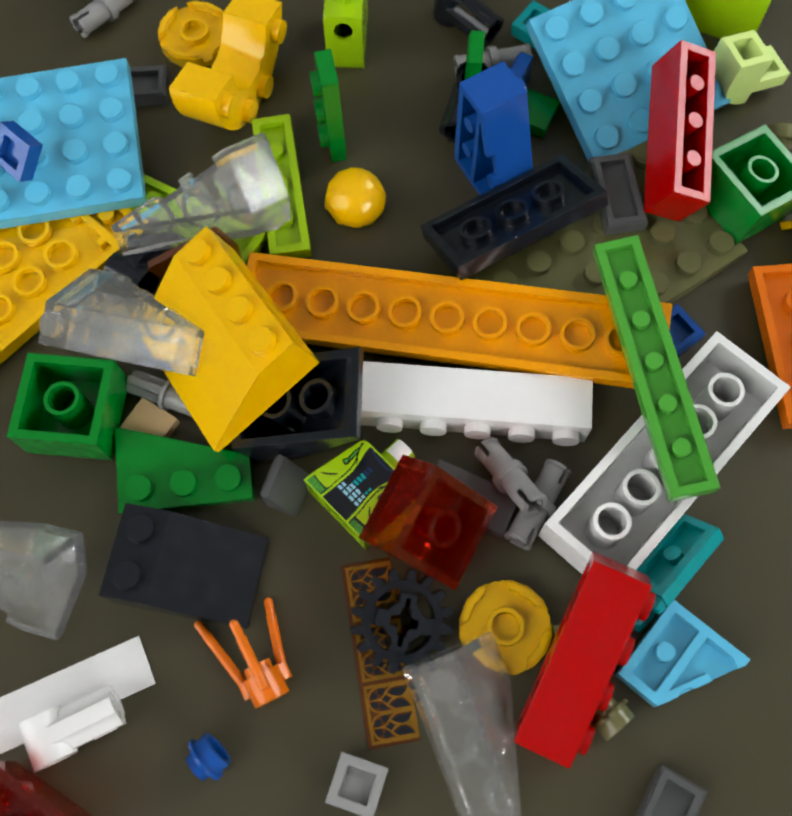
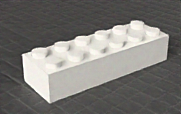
(623, 501)

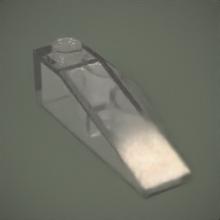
(118, 321)
(470, 724)

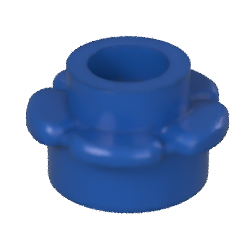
(207, 757)

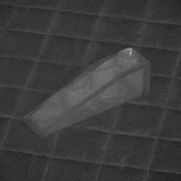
(236, 194)
(40, 575)

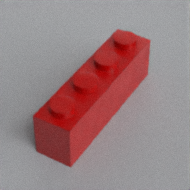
(680, 132)
(582, 660)

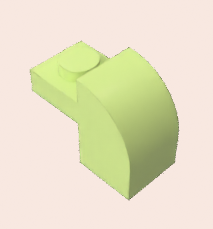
(747, 66)

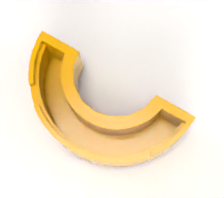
(241, 72)

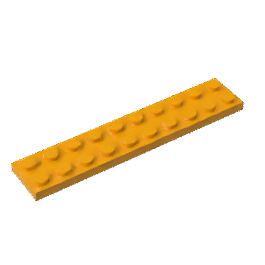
(447, 318)

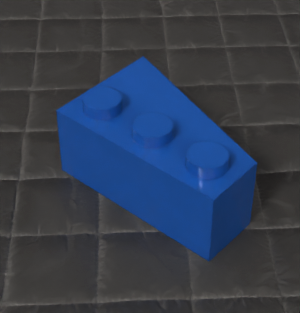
(493, 128)

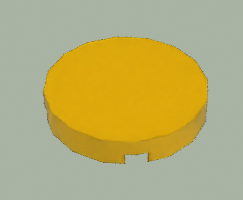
(192, 33)
(515, 618)

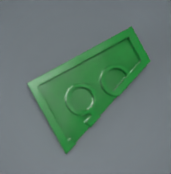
(328, 105)
(178, 473)

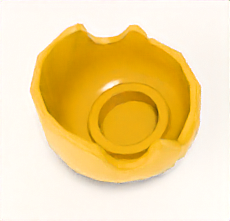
(355, 197)

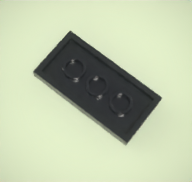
(513, 216)

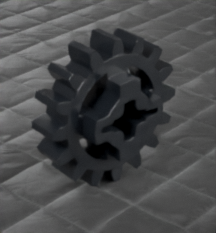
(406, 598)

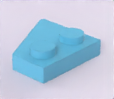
(677, 657)

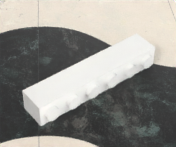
(476, 403)

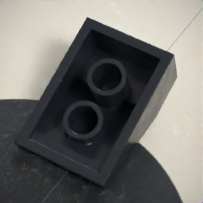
(313, 414)
(184, 566)

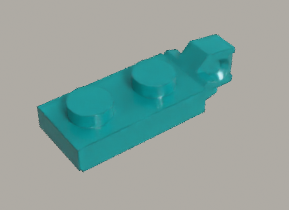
(677, 560)

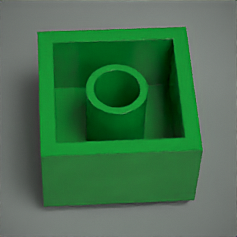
(750, 183)
(68, 406)

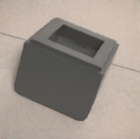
(285, 486)

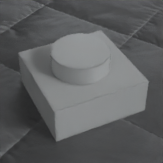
(357, 785)

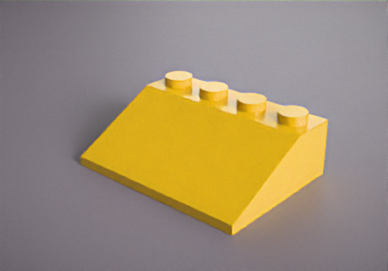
(247, 345)

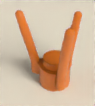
(263, 679)

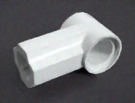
(61, 730)

